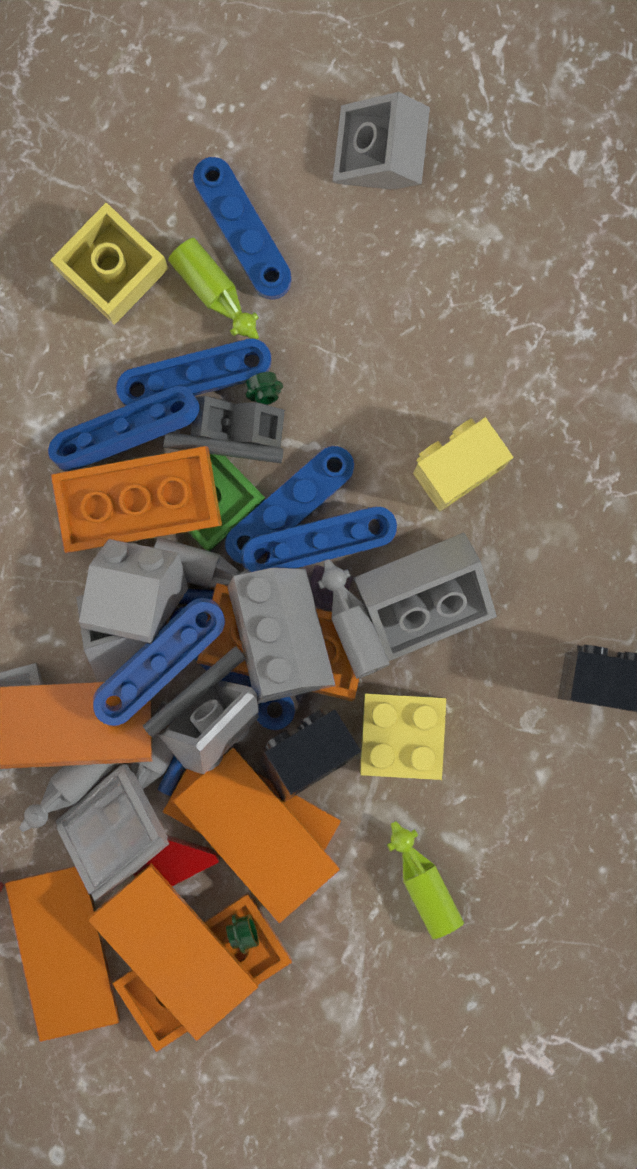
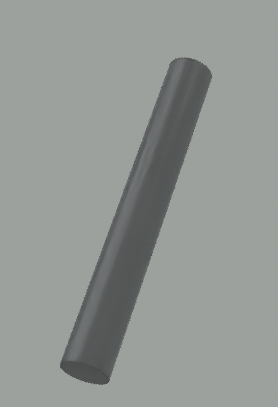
(224, 447)
(194, 691)

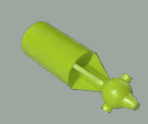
(212, 286)
(425, 885)

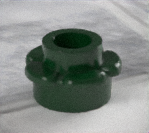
(263, 388)
(242, 933)

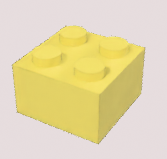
(110, 263)
(462, 463)
(402, 736)

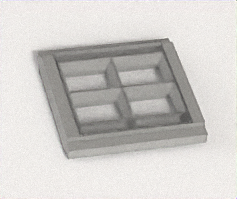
(111, 832)

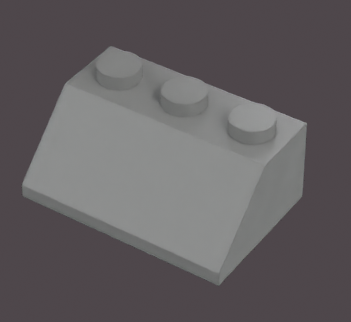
(426, 596)
(280, 633)

